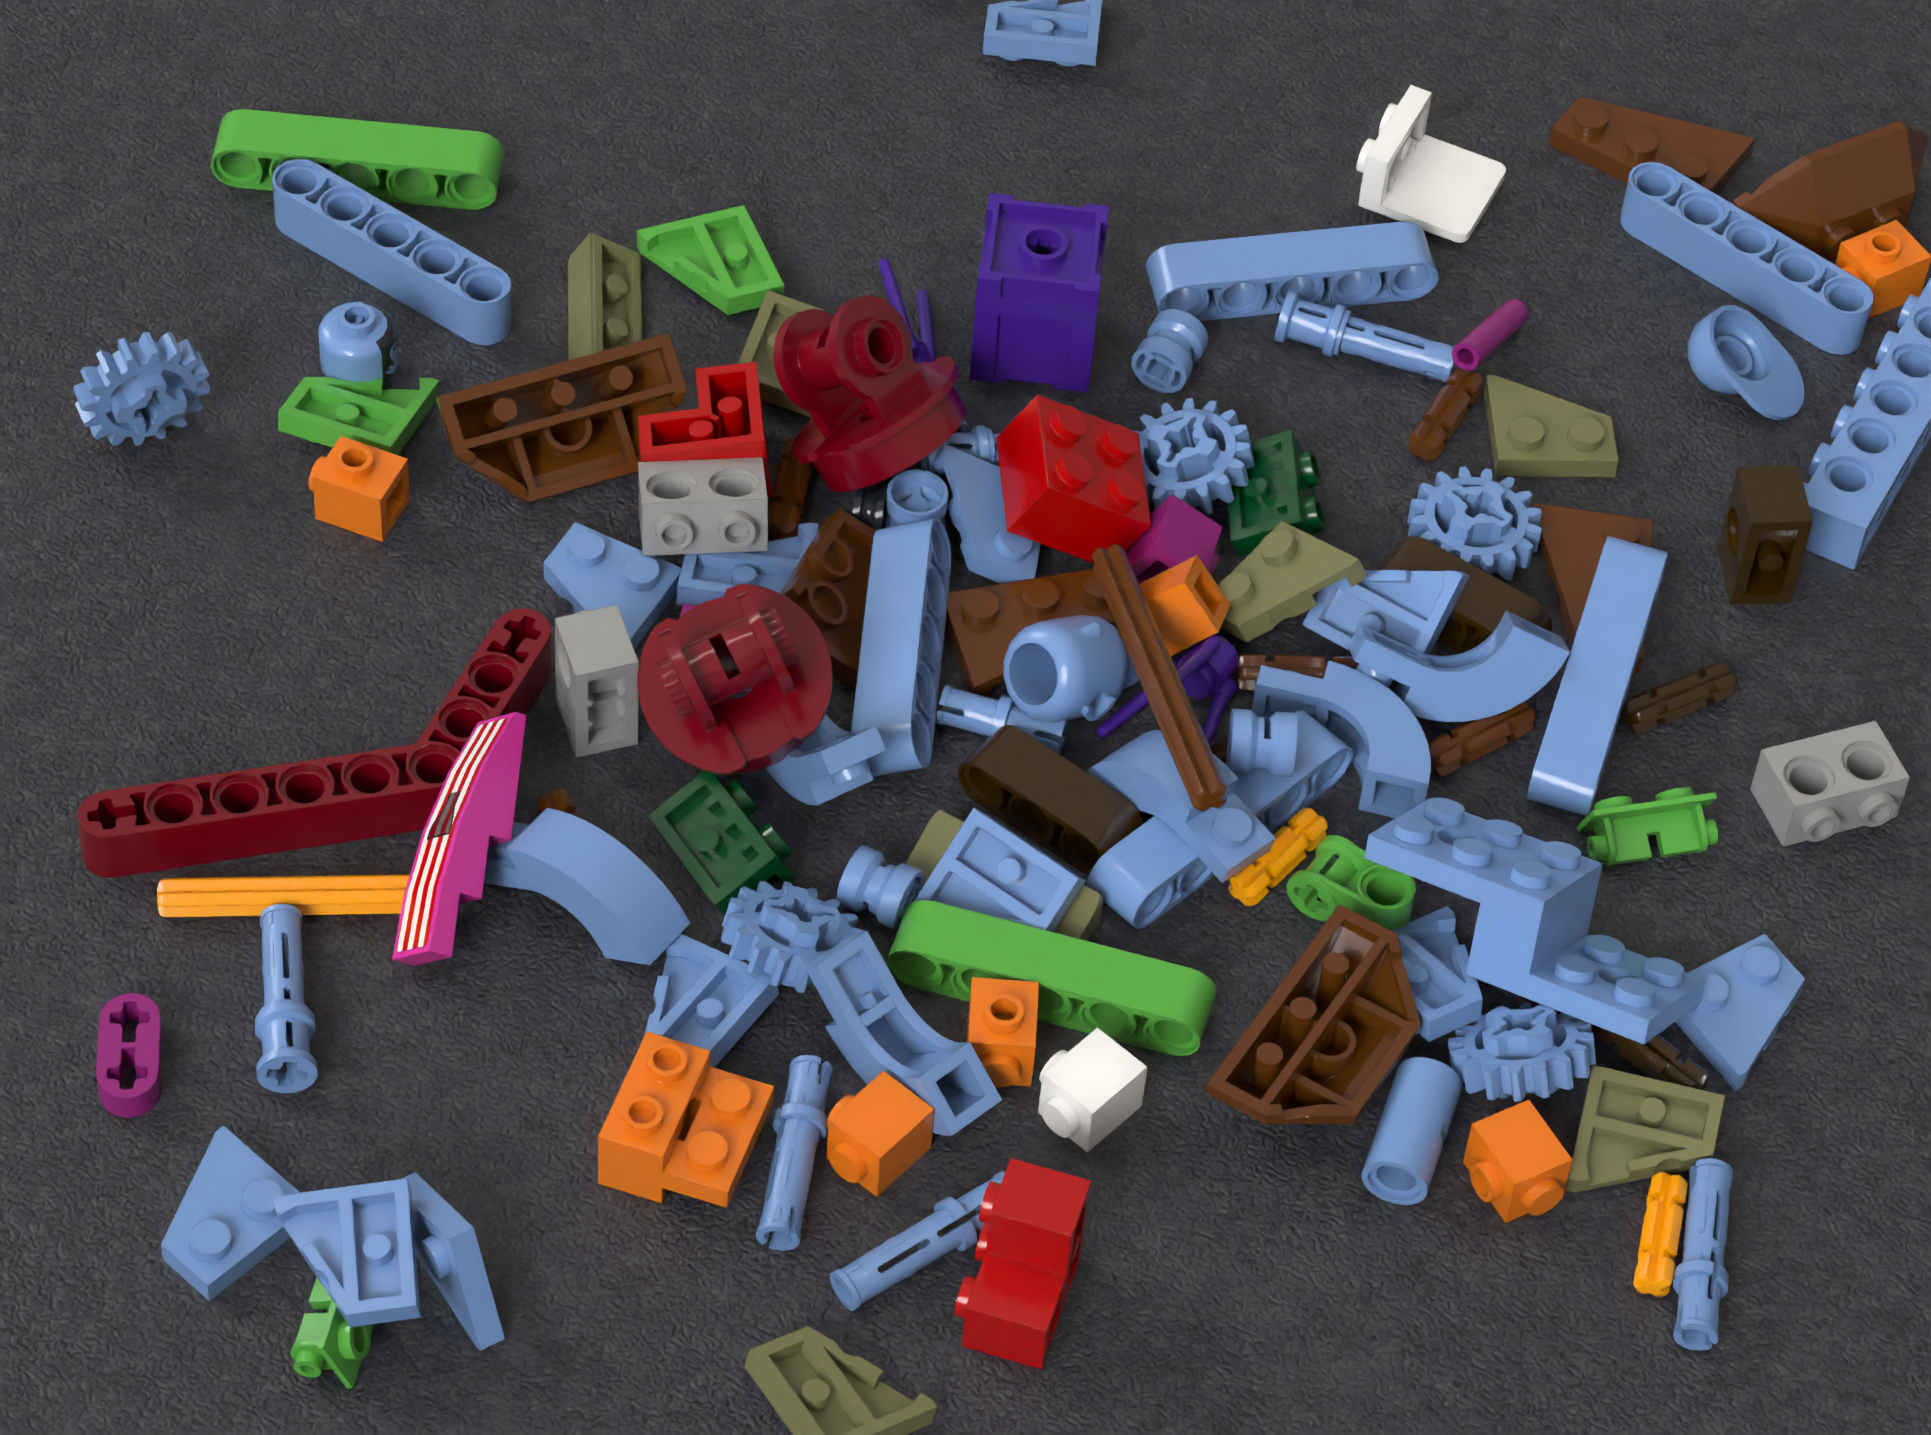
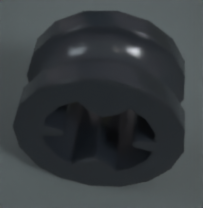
(870, 506)

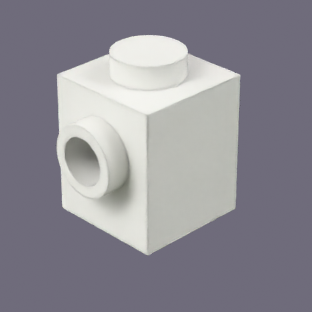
(1090, 1089)

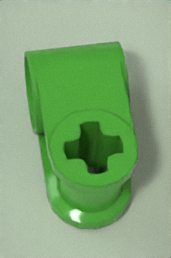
(1354, 883)

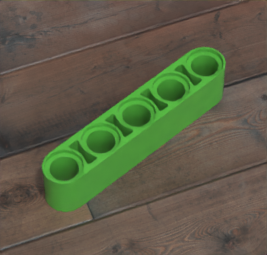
(380, 157)
(1079, 980)

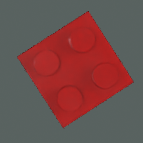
(1072, 479)

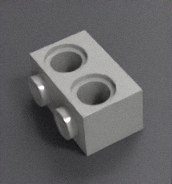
(703, 506)
(596, 680)
(1829, 783)

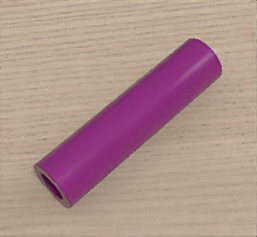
(1490, 334)

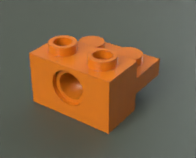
(658, 1102)

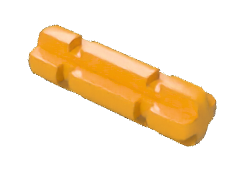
(1286, 853)
(1660, 1234)

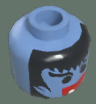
(358, 343)

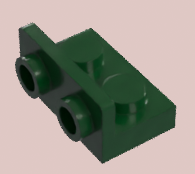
(1277, 491)
(719, 840)

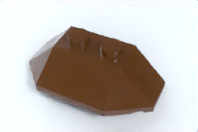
(1842, 189)
(565, 420)
(1325, 1030)

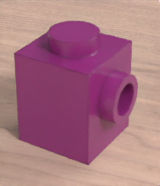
(1174, 536)

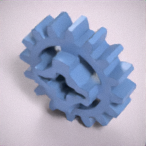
(141, 389)
(1188, 456)
(1478, 520)
(783, 931)
(1522, 1052)

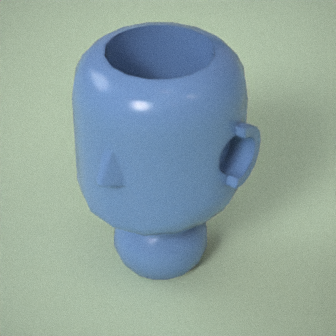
(1067, 668)

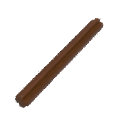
(1159, 679)

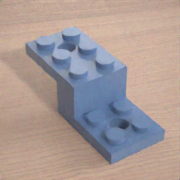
(1536, 919)

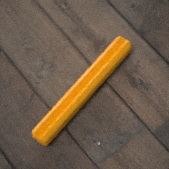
(308, 893)

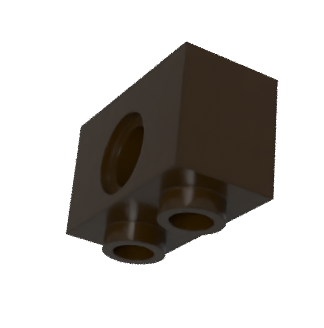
(1764, 534)

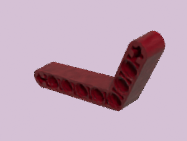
(322, 797)

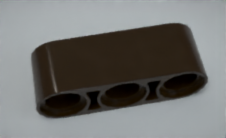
(1480, 602)
(1047, 797)

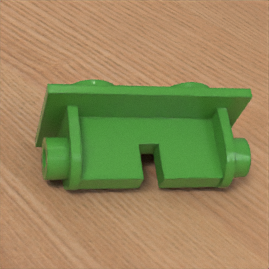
(1624, 827)
(329, 1342)

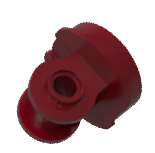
(864, 392)
(724, 649)

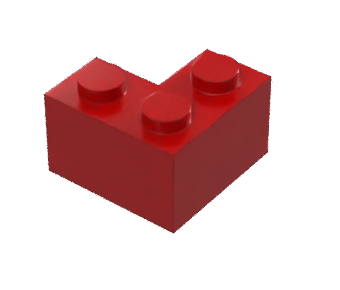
(722, 427)
(1027, 1260)

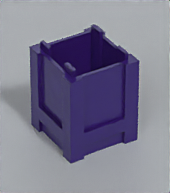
(1038, 292)

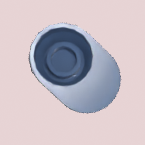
(1740, 356)

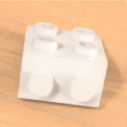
(1423, 177)

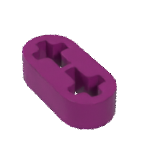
(143, 1055)

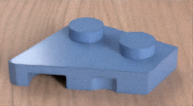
(980, 519)
(1437, 974)
(1741, 1006)
(225, 1217)

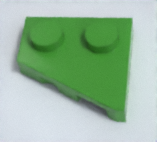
(715, 257)
(359, 410)

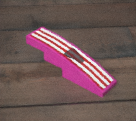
(467, 818)

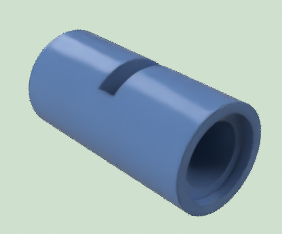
(1412, 1131)

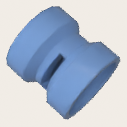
(1169, 351)
(915, 498)
(1262, 742)
(879, 886)

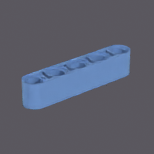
(392, 252)
(1746, 258)
(1323, 265)
(903, 643)
(1597, 676)
(1156, 867)

